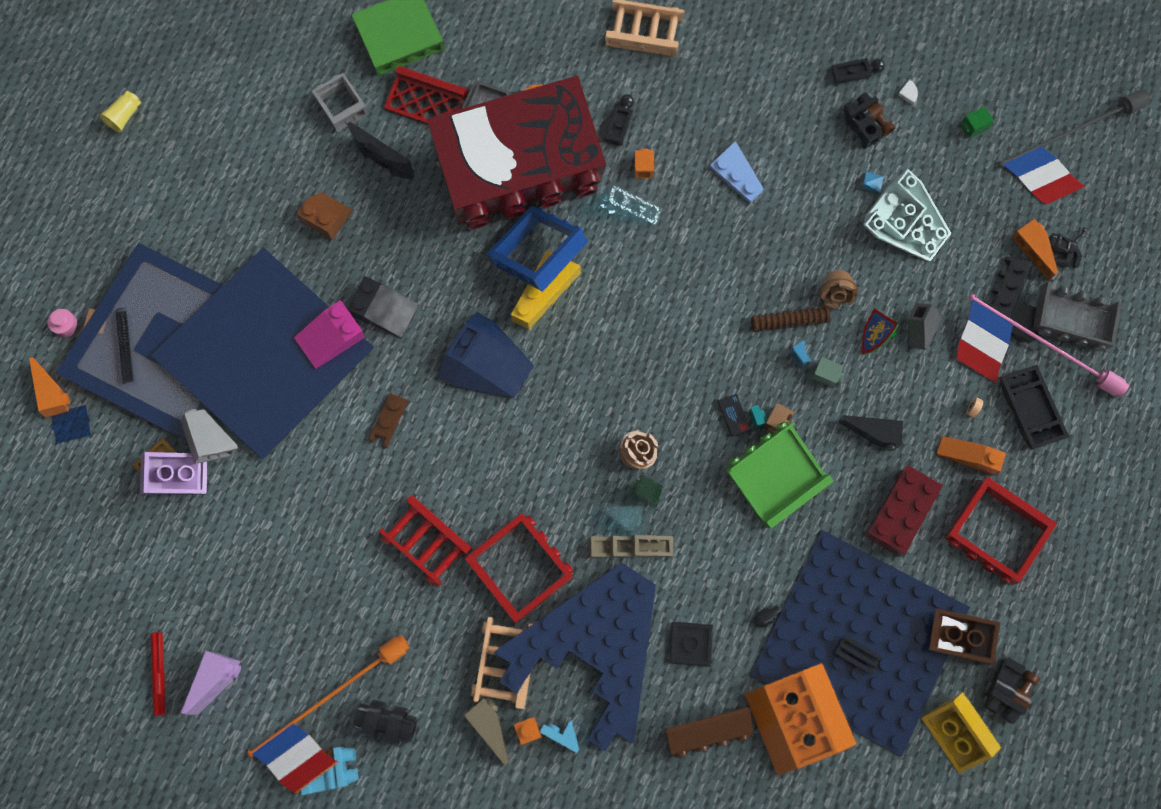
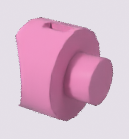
(62, 322)

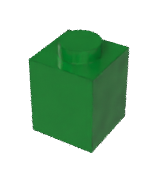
(977, 122)

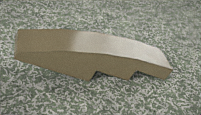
(630, 546)

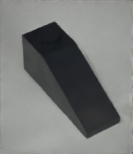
(878, 431)

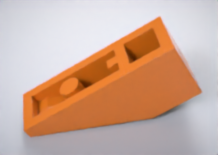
(1036, 245)
(49, 396)
(972, 455)

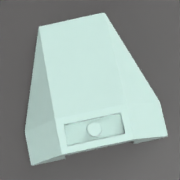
(908, 218)

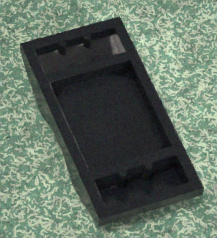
(381, 153)
(1033, 407)

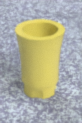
(120, 111)

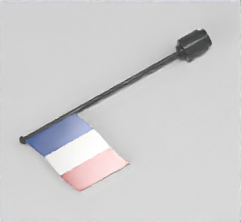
(1044, 173)

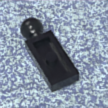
(856, 70)
(620, 121)

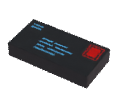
(734, 415)

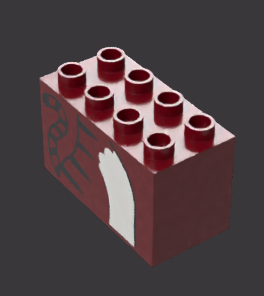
(518, 152)

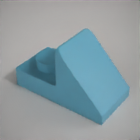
(568, 738)

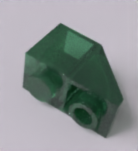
(646, 491)

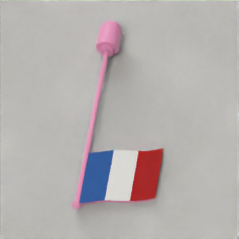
(987, 340)

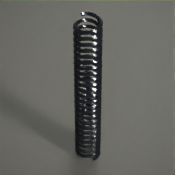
(126, 345)

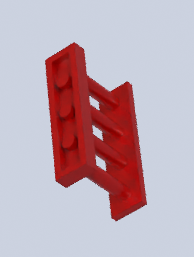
(429, 522)

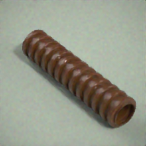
(790, 318)

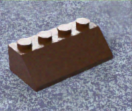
(708, 731)

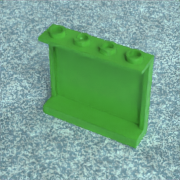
(398, 33)
(777, 475)

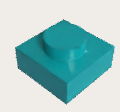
(758, 417)

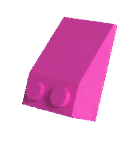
(329, 335)

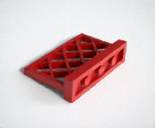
(427, 83)

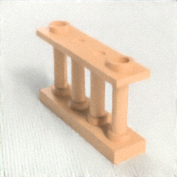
(642, 43)
(477, 689)

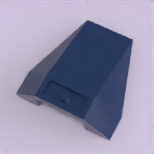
(485, 360)

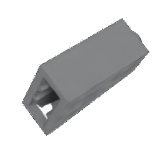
(206, 437)

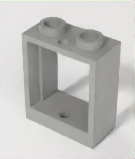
(351, 114)

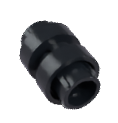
(376, 720)

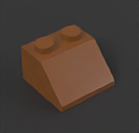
(324, 214)

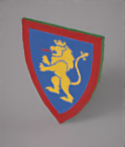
(877, 331)

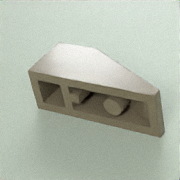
(488, 725)

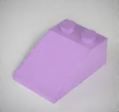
(172, 474)
(211, 679)

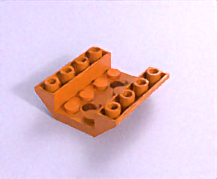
(814, 713)

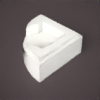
(909, 92)

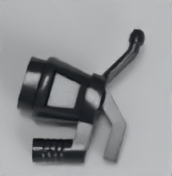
(1067, 247)

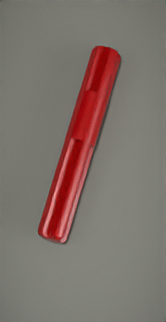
(158, 674)

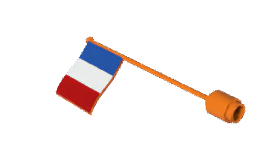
(293, 753)

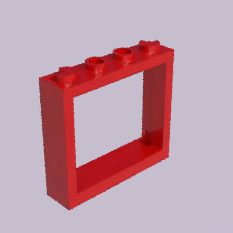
(1018, 505)
(552, 552)

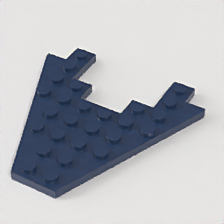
(607, 630)

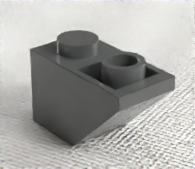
(922, 325)

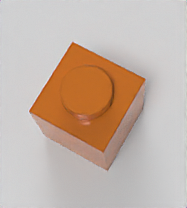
(644, 163)
(527, 730)

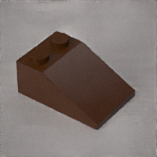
(964, 636)

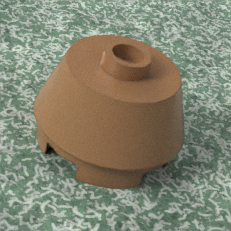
(838, 289)
(638, 450)

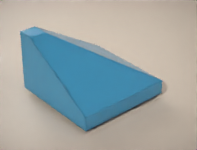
(872, 182)

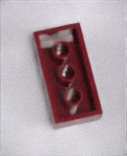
(903, 511)

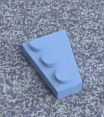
(737, 173)

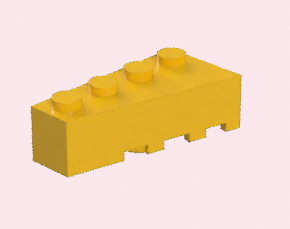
(535, 303)

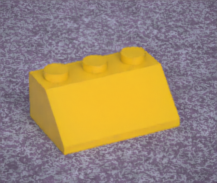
(961, 733)

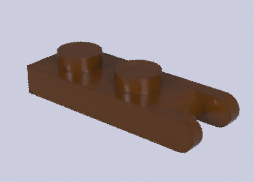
(389, 419)

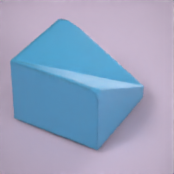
(799, 354)

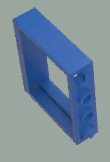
(554, 264)

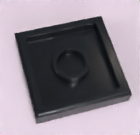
(691, 644)

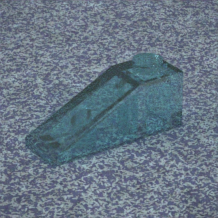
(626, 205)

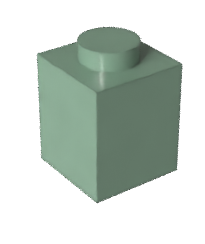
(828, 372)

